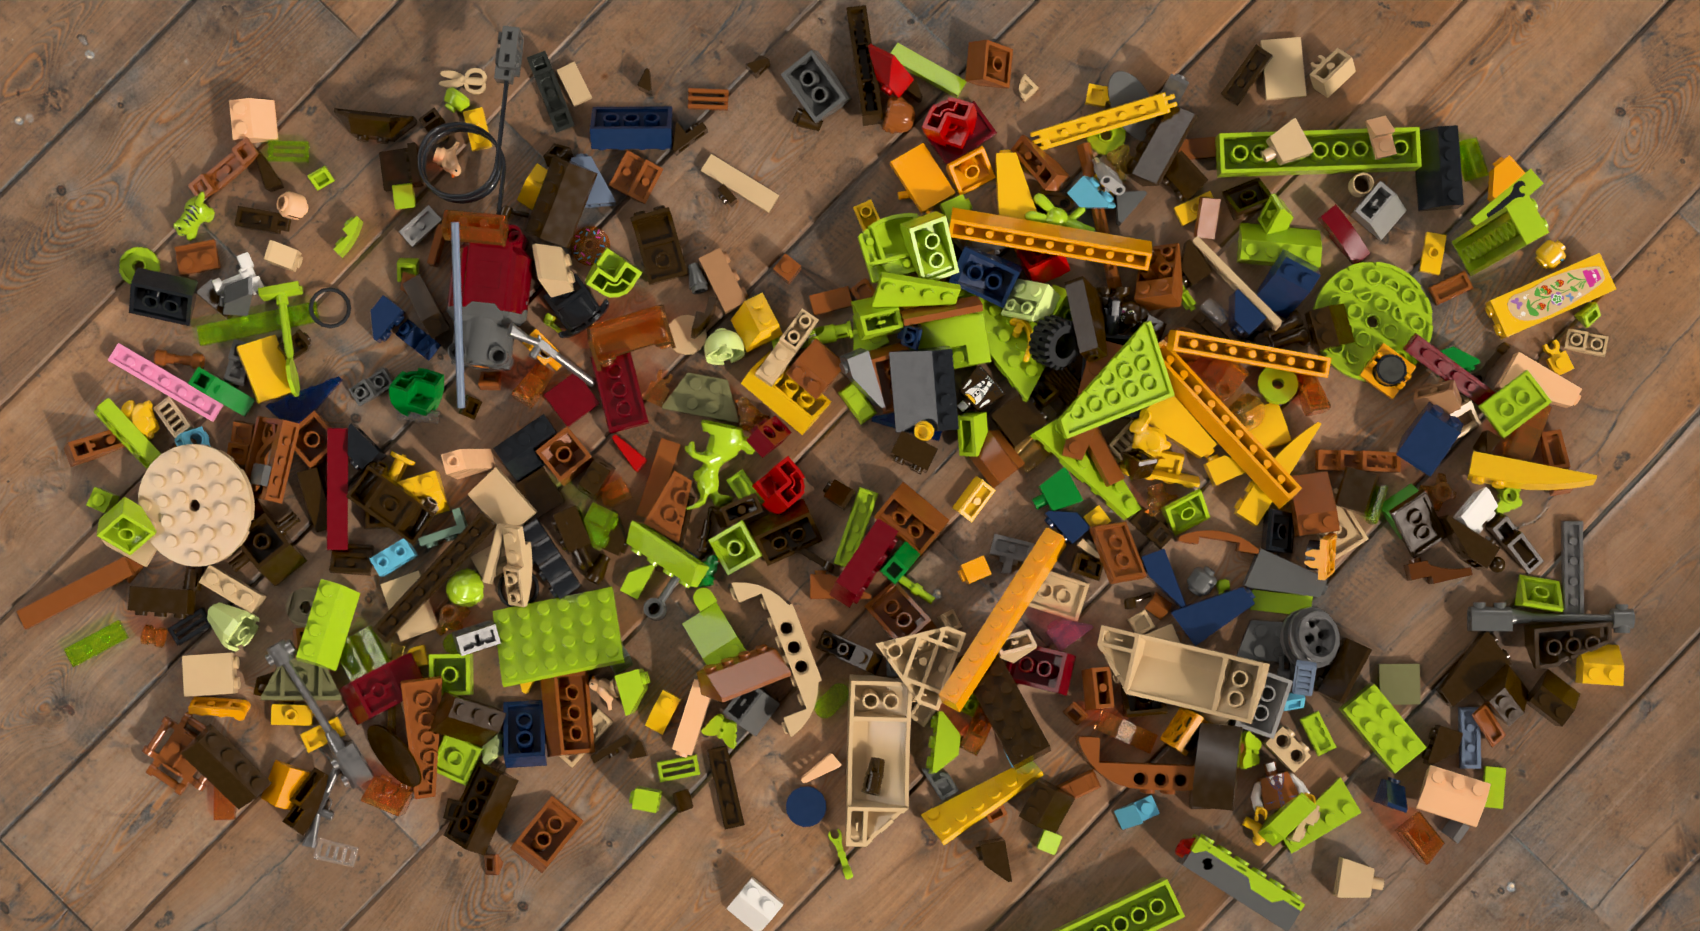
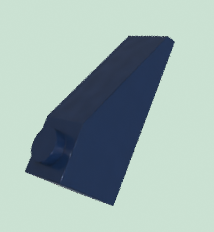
(1161, 574)
(1391, 795)

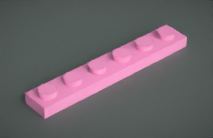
(165, 382)

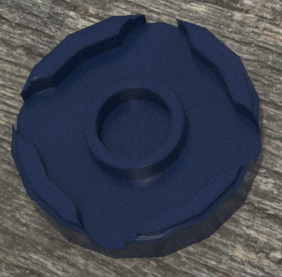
(806, 806)

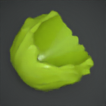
(465, 588)

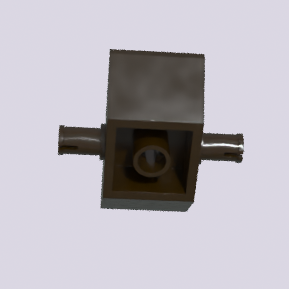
(280, 554)

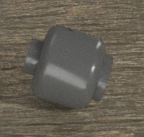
(1202, 581)

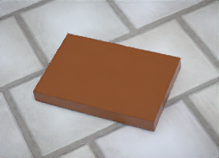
(1118, 552)

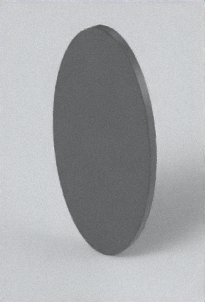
(1125, 89)

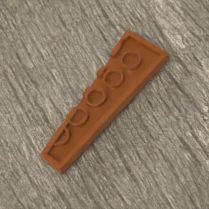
(1077, 445)

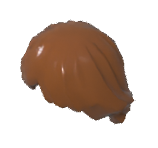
(899, 116)

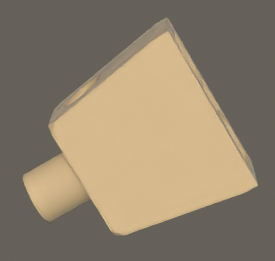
(1287, 144)
(1355, 880)

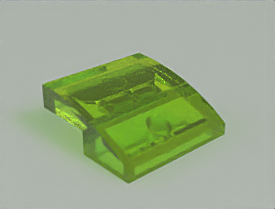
(362, 654)

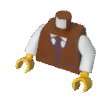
(1276, 790)

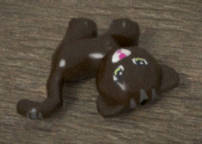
(1131, 310)

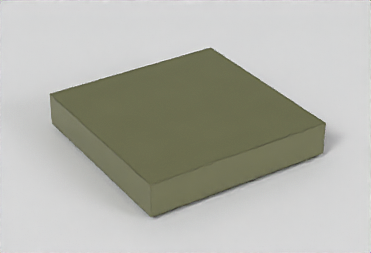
(1400, 683)

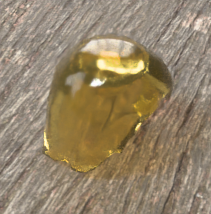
(1248, 410)

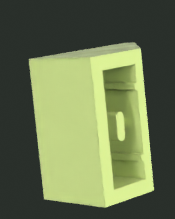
(1030, 300)

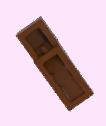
(1420, 569)

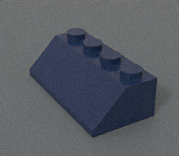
(631, 128)

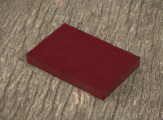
(982, 132)

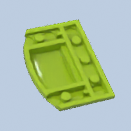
(885, 247)
(965, 336)

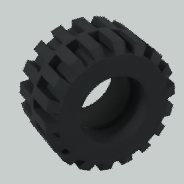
(1054, 342)

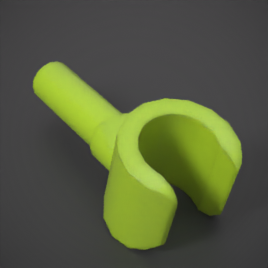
(549, 321)
(1222, 585)

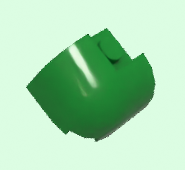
(417, 391)

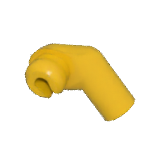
(1255, 827)

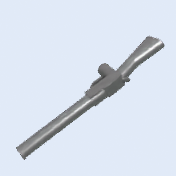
(540, 345)
(311, 837)

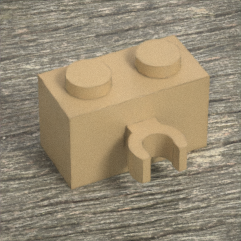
(1331, 72)

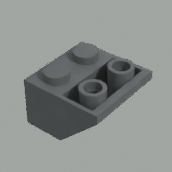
(752, 710)

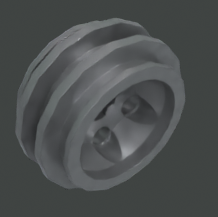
(1309, 643)

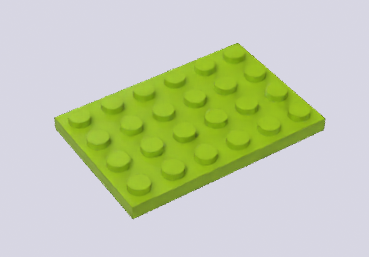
(558, 637)

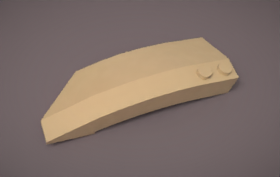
(1184, 674)
(880, 729)

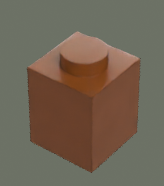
(787, 269)

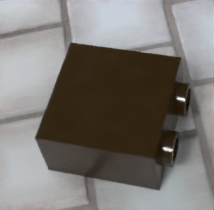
(1019, 420)

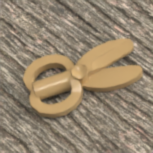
(460, 80)

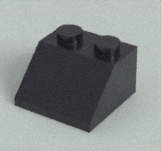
(362, 448)

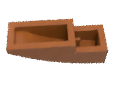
(1555, 454)

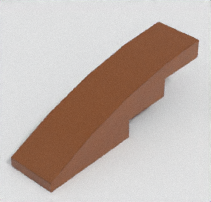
(1362, 460)

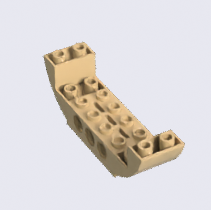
(806, 681)

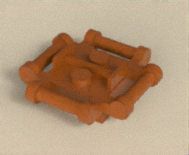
(170, 754)

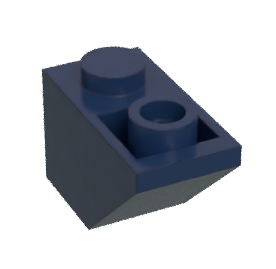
(384, 317)
(1068, 524)

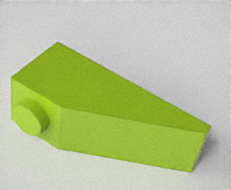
(1286, 819)

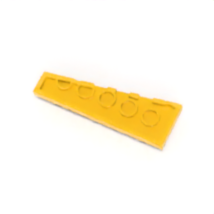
(971, 806)

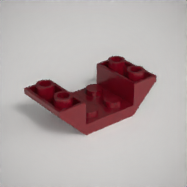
(379, 688)

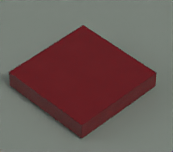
(571, 399)

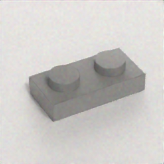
(420, 226)

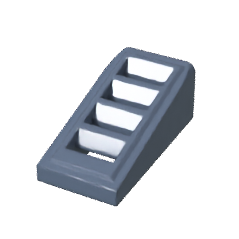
(1304, 680)

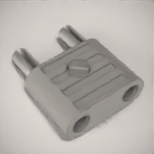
(1108, 177)

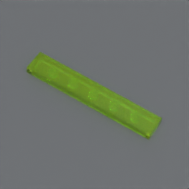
(253, 324)

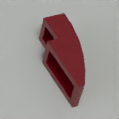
(1344, 235)

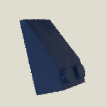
(986, 275)
(1287, 283)
(524, 734)

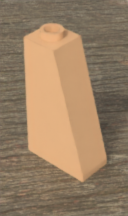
(1557, 388)
(467, 462)
(691, 721)

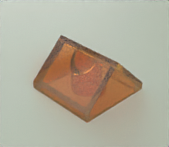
(1420, 838)

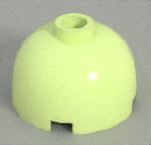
(723, 346)

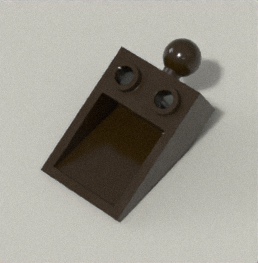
(1471, 546)

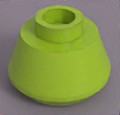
(455, 100)

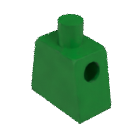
(1057, 492)

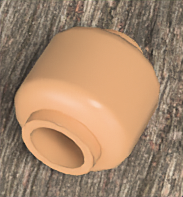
(292, 205)

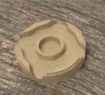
(681, 330)

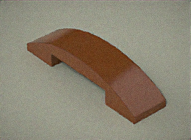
(226, 170)
(1241, 544)

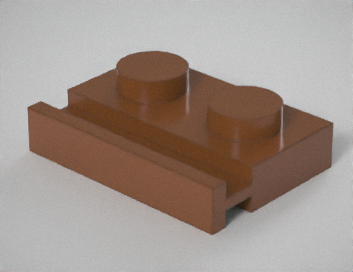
(197, 257)

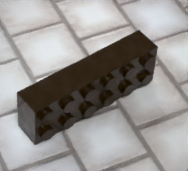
(1009, 715)

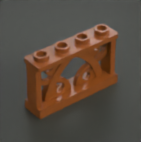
(282, 438)

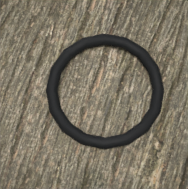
(324, 324)
(503, 598)

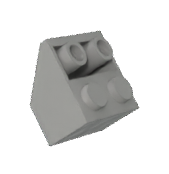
(1379, 210)

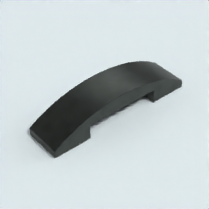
(550, 91)

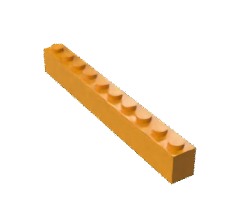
(1050, 239)
(1228, 430)
(1002, 620)

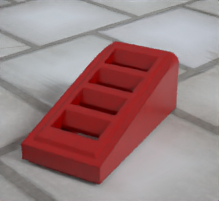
(634, 458)

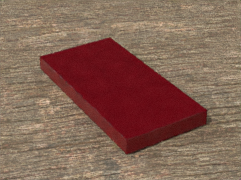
(620, 394)

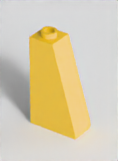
(1011, 186)
(1181, 427)

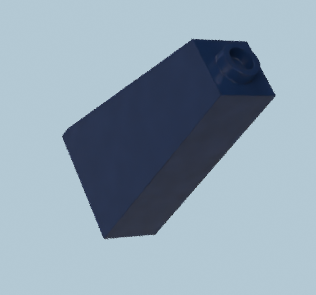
(1210, 614)

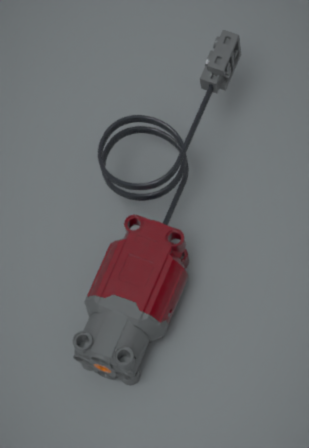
(492, 276)

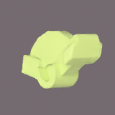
(493, 748)

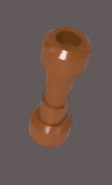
(162, 357)

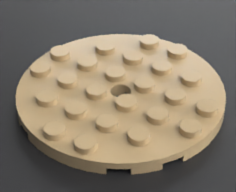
(224, 499)

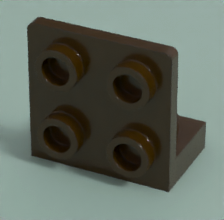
(400, 167)

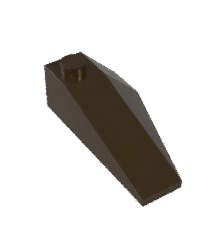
(1557, 642)

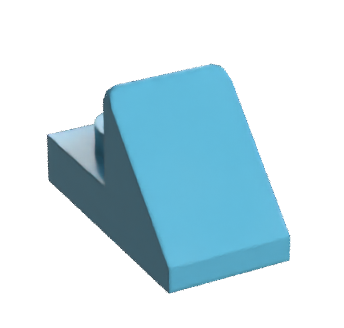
(1136, 812)

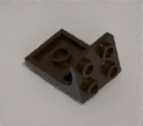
(659, 245)

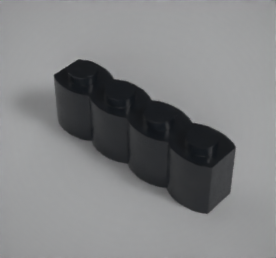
(550, 561)

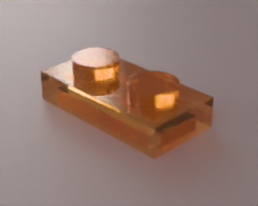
(223, 807)

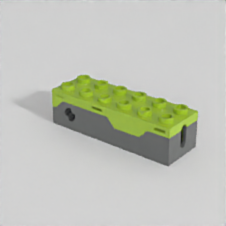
(1239, 881)

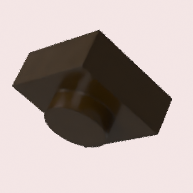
(726, 195)

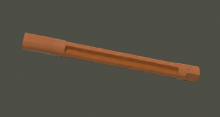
(1099, 216)

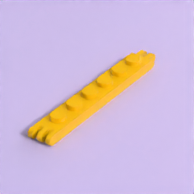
(1103, 120)

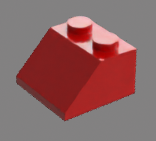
(1042, 266)

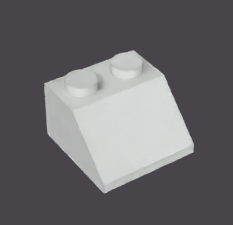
(1477, 510)
(755, 905)

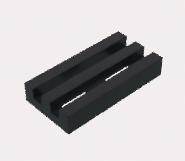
(175, 635)

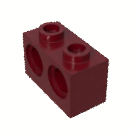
(768, 435)

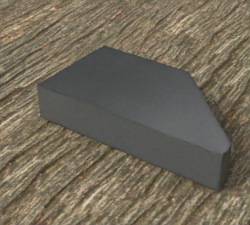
(941, 783)

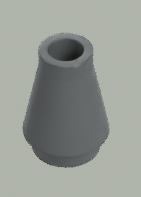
(697, 280)

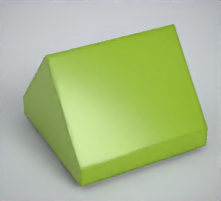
(321, 178)
(1588, 314)

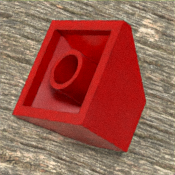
(889, 72)

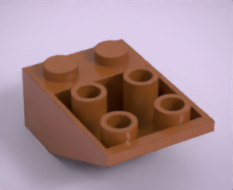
(1162, 283)

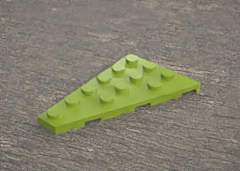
(1008, 350)
(1125, 385)

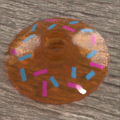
(586, 255)

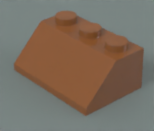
(912, 517)

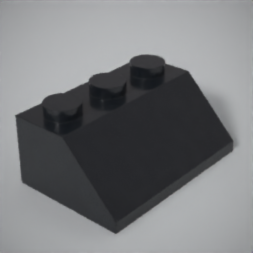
(162, 296)
(519, 450)

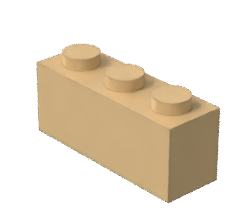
(232, 589)

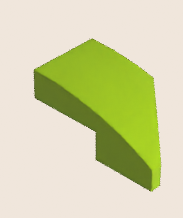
(637, 580)

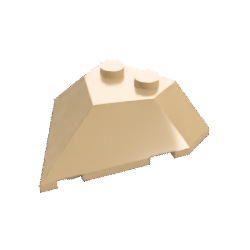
(924, 661)

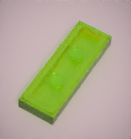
(96, 643)

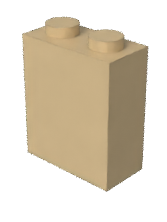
(210, 674)

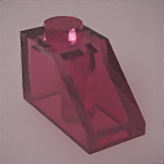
(1066, 632)

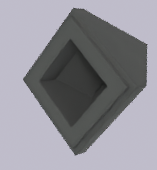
(1455, 830)

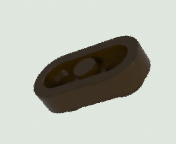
(1055, 198)

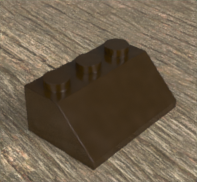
(778, 531)
(1342, 671)
(467, 719)

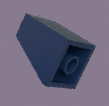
(1429, 438)

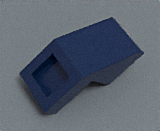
(911, 335)
(418, 339)

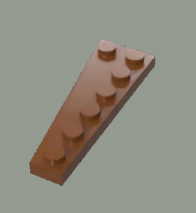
(420, 704)

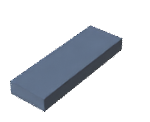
(1471, 740)

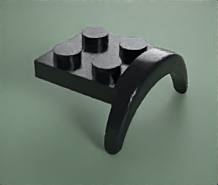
(576, 309)

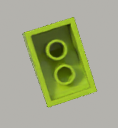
(930, 246)
(713, 635)

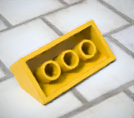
(787, 398)

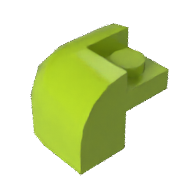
(612, 275)

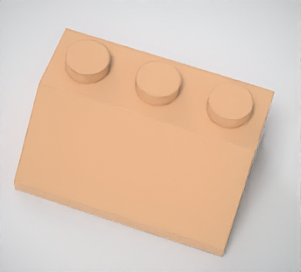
(1453, 796)

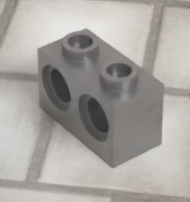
(476, 637)

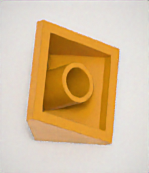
(970, 171)
(285, 782)

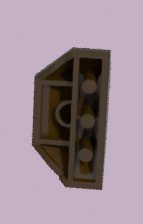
(375, 125)

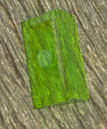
(1472, 160)

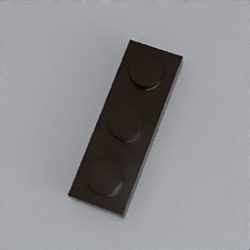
(1246, 75)

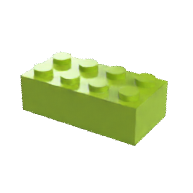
(1382, 728)

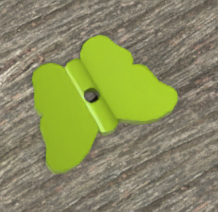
(1507, 503)
(723, 729)
(1251, 750)

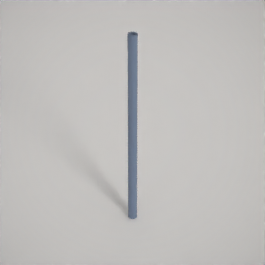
(458, 325)

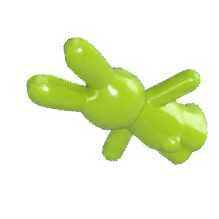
(1056, 215)

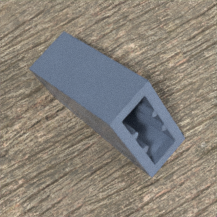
(600, 194)

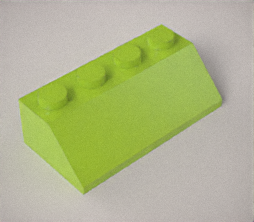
(1264, 249)
(666, 554)
(328, 625)

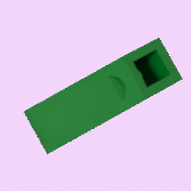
(221, 391)

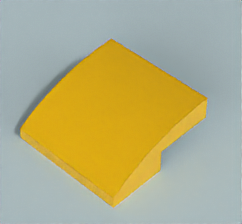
(1273, 429)

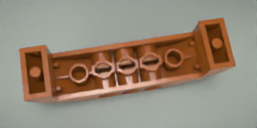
(1123, 772)

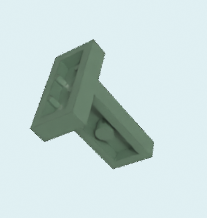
(448, 534)

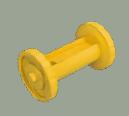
(399, 466)

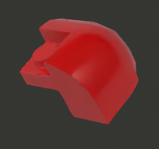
(950, 122)
(781, 486)

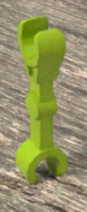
(841, 854)

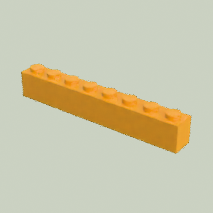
(1248, 353)

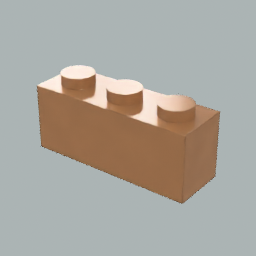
(723, 280)

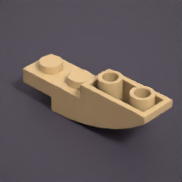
(787, 347)
(519, 565)

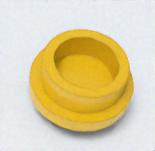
(924, 430)

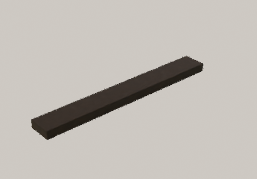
(434, 576)

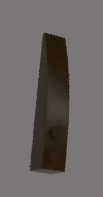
(865, 75)

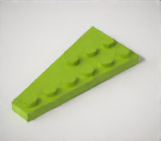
(1117, 496)

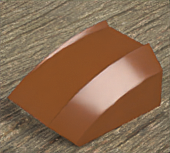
(997, 458)

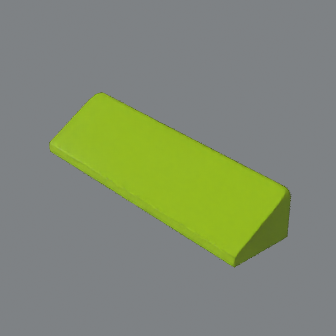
(929, 71)
(127, 432)

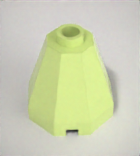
(232, 625)

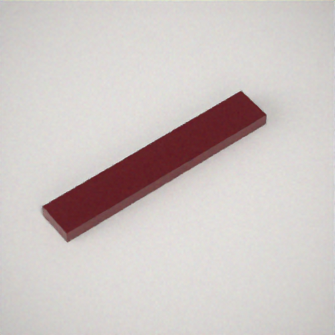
(1447, 369)
(337, 488)

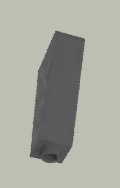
(1279, 575)

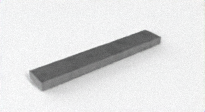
(1572, 567)

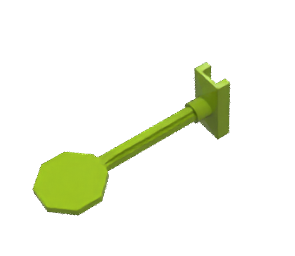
(280, 294)

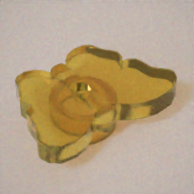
(1119, 159)

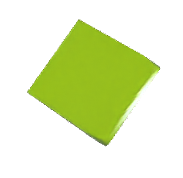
(403, 196)
(408, 265)
(1049, 842)

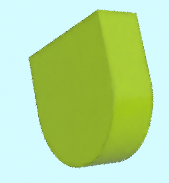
(704, 598)

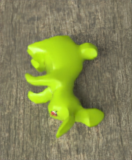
(722, 446)

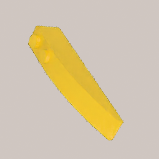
(1524, 475)
(1255, 501)

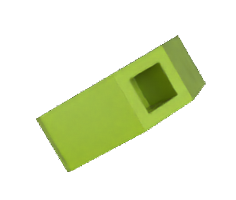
(943, 743)

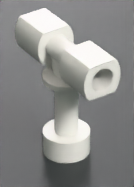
(246, 271)

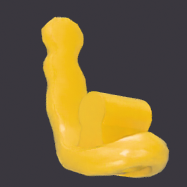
(1020, 325)

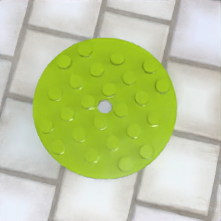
(1378, 292)

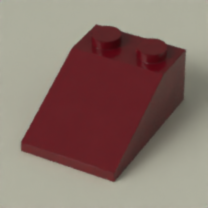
(1044, 670)

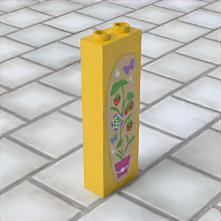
(1549, 296)

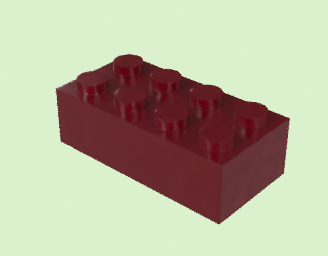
(865, 563)

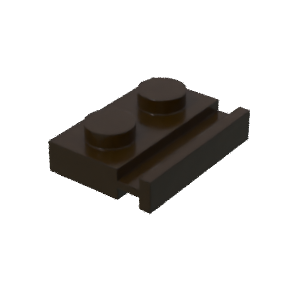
(352, 561)

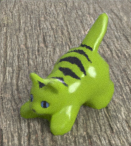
(193, 216)

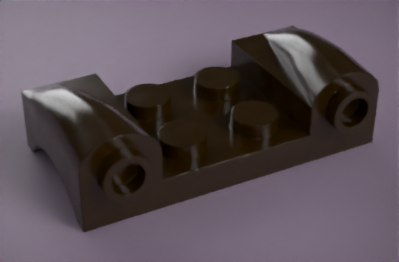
(392, 503)

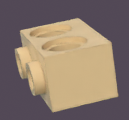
(1283, 752)

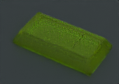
(1376, 505)

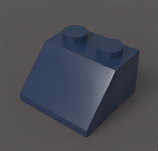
(1242, 315)

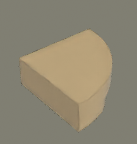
(1026, 88)

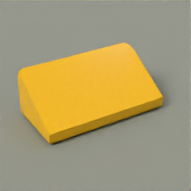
(973, 499)

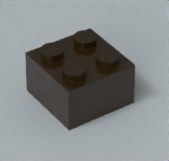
(913, 452)

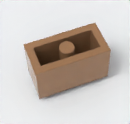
(1441, 394)

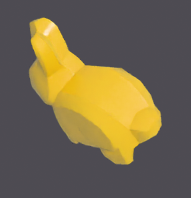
(142, 417)
(1148, 437)

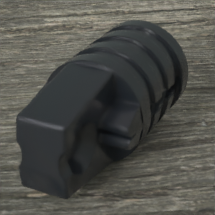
(1112, 316)

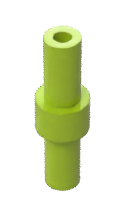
(916, 589)

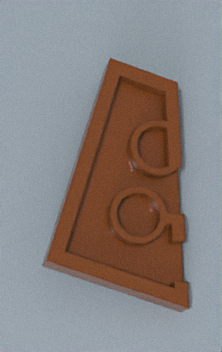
(670, 507)

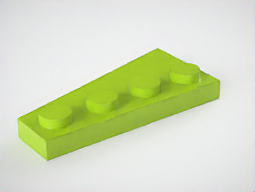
(903, 290)
(1335, 809)

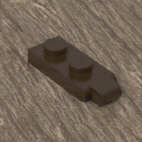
(261, 220)

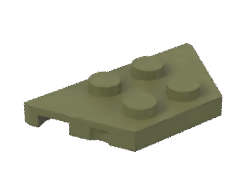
(703, 397)
(314, 677)

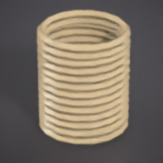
(1370, 182)

